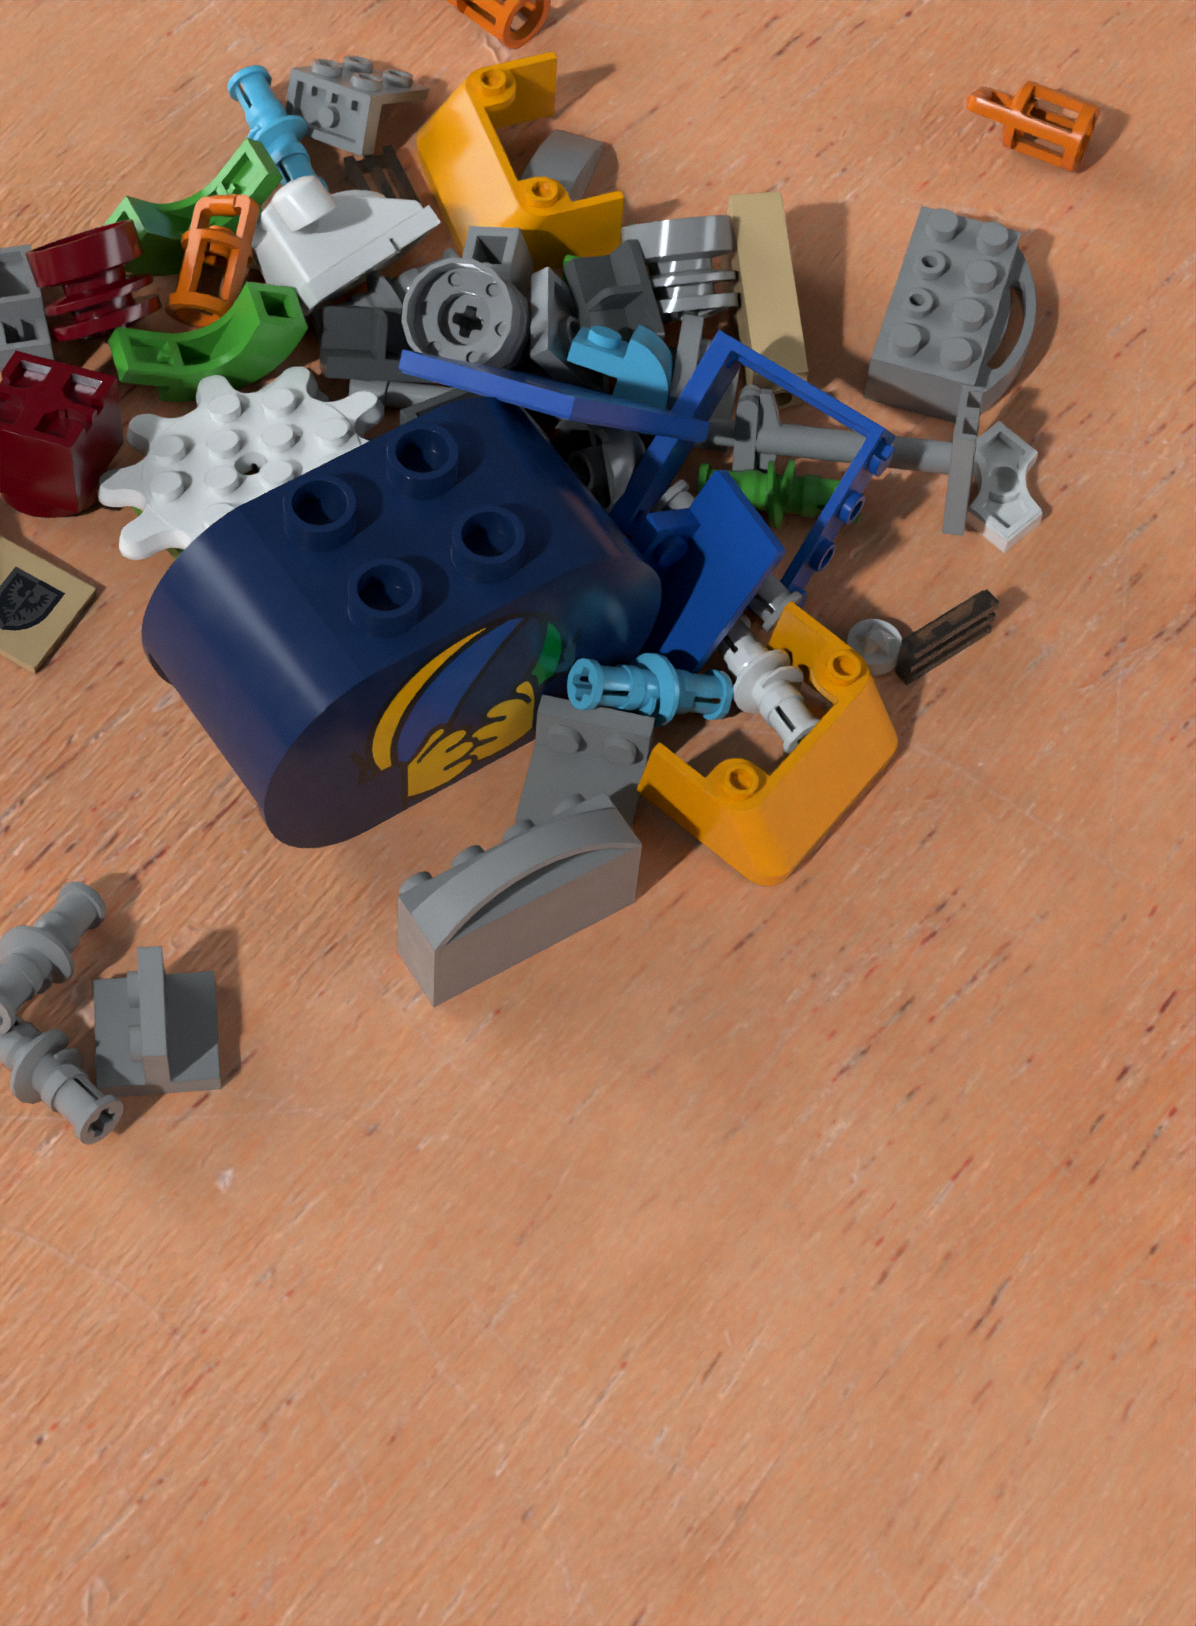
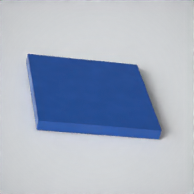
(553, 397)

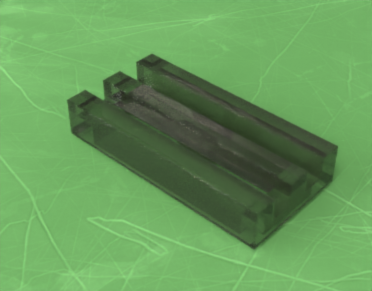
(374, 165)
(946, 636)

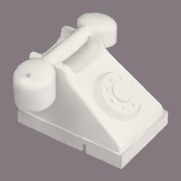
(333, 240)

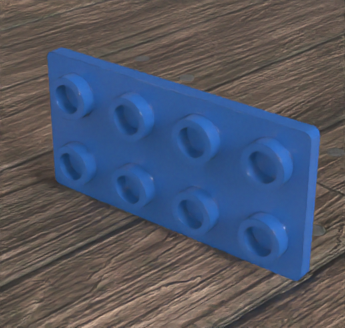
(708, 569)

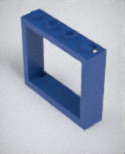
(700, 400)

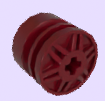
(94, 281)

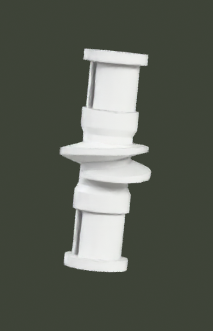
(766, 684)

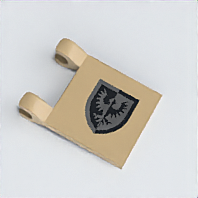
(36, 605)

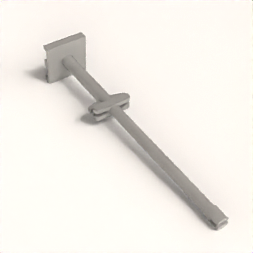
(761, 437)

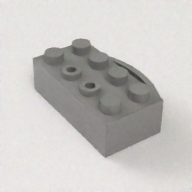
(951, 316)
(517, 896)

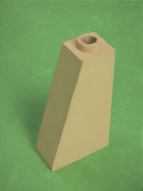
(766, 288)

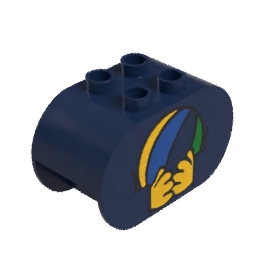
(396, 617)

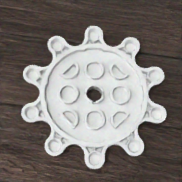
(200, 458)

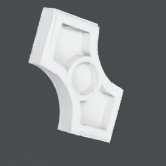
(1003, 505)

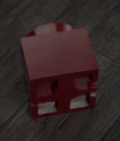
(55, 434)

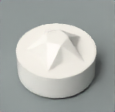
(877, 643)

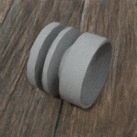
(682, 264)
(461, 291)

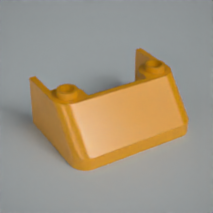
(478, 184)
(775, 820)

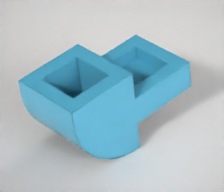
(641, 366)

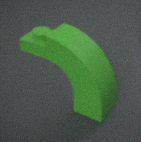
(162, 225)
(240, 345)

